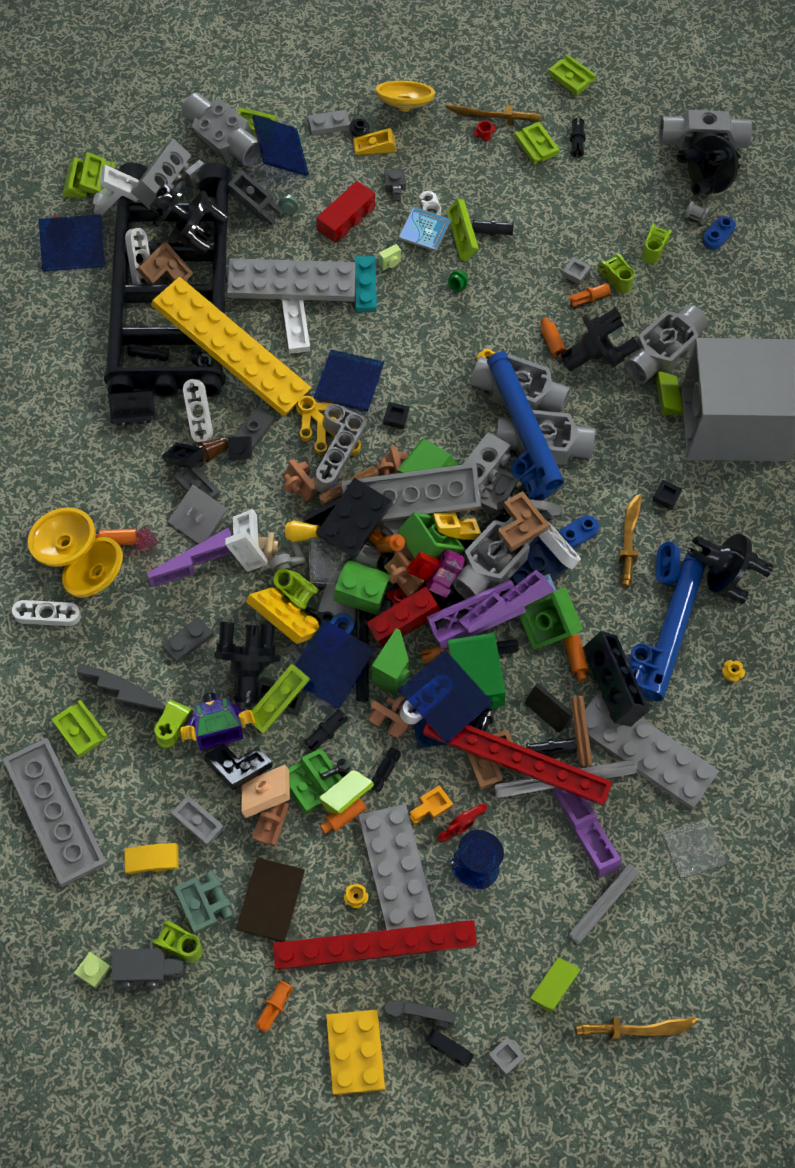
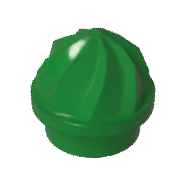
(458, 280)

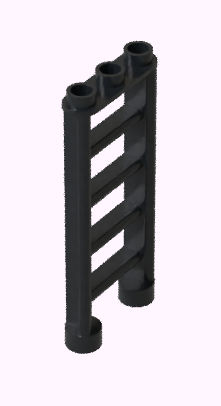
(163, 380)

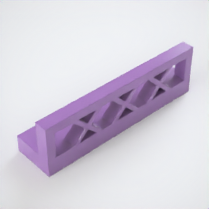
(456, 630)

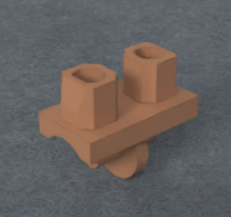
(391, 461)
(298, 480)
(399, 574)
(380, 713)
(270, 824)

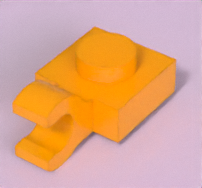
(433, 803)

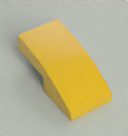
(457, 528)
(151, 858)

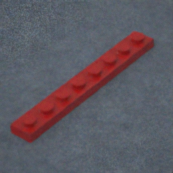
(529, 763)
(375, 945)

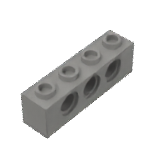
(162, 171)
(491, 449)

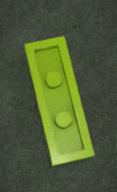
(462, 229)
(279, 697)

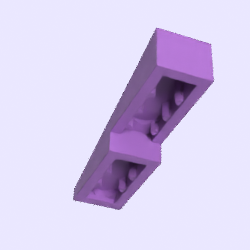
(183, 564)
(495, 607)
(589, 832)

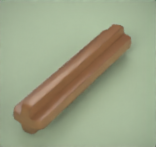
(336, 492)
(581, 731)

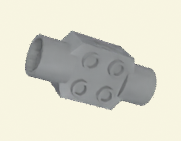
(696, 124)
(221, 129)
(665, 343)
(535, 382)
(560, 433)
(488, 562)

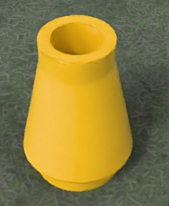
(300, 531)

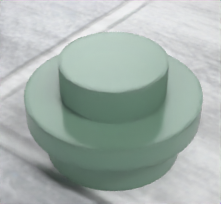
(288, 204)

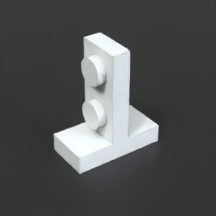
(115, 185)
(244, 541)

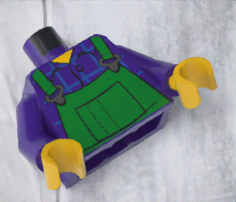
(216, 722)

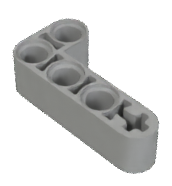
(337, 452)

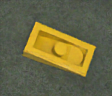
(375, 143)

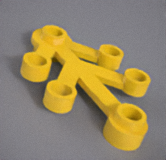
(314, 412)

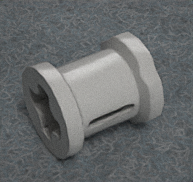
(697, 212)

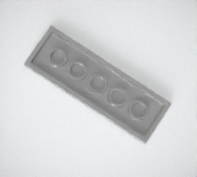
(291, 280)
(427, 491)
(655, 754)
(54, 812)
(397, 868)

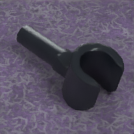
(318, 615)
(335, 770)

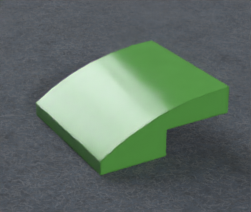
(306, 782)

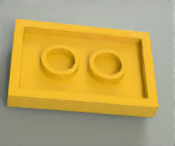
(283, 614)
(355, 1052)

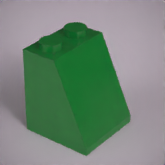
(481, 661)

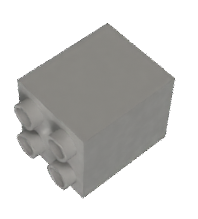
(740, 400)

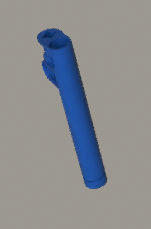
(537, 465)
(661, 660)

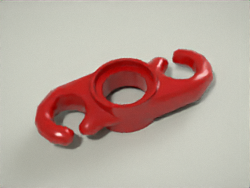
(462, 822)

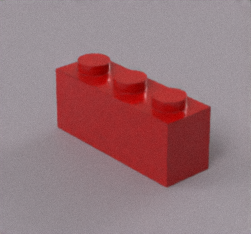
(346, 211)
(404, 616)

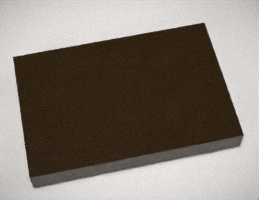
(270, 900)

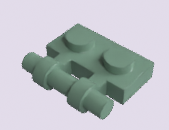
(196, 905)

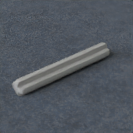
(603, 904)

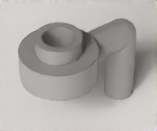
(285, 561)

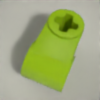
(655, 244)
(618, 273)
(298, 588)
(172, 720)
(175, 939)

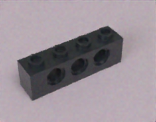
(615, 679)

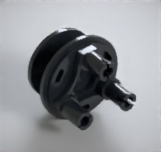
(187, 228)

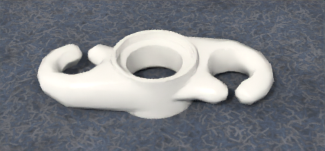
(432, 204)

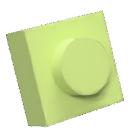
(389, 257)
(92, 970)

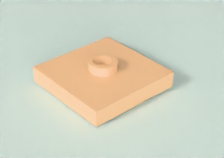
(265, 791)

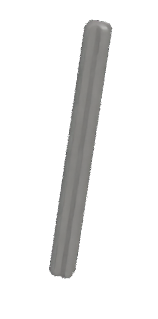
(530, 785)

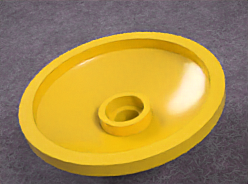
(405, 94)
(61, 528)
(94, 570)

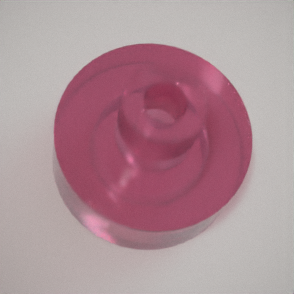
(146, 539)

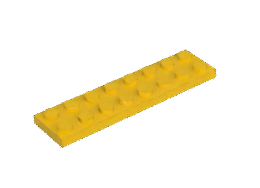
(231, 346)

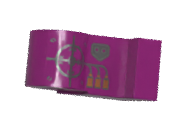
(450, 566)

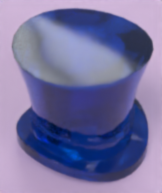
(478, 859)

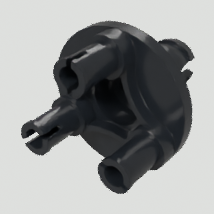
(711, 164)
(596, 343)
(728, 564)
(247, 660)

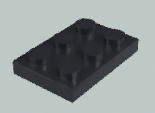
(354, 518)

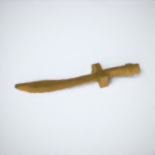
(508, 114)
(628, 555)
(664, 1028)

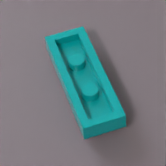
(365, 284)

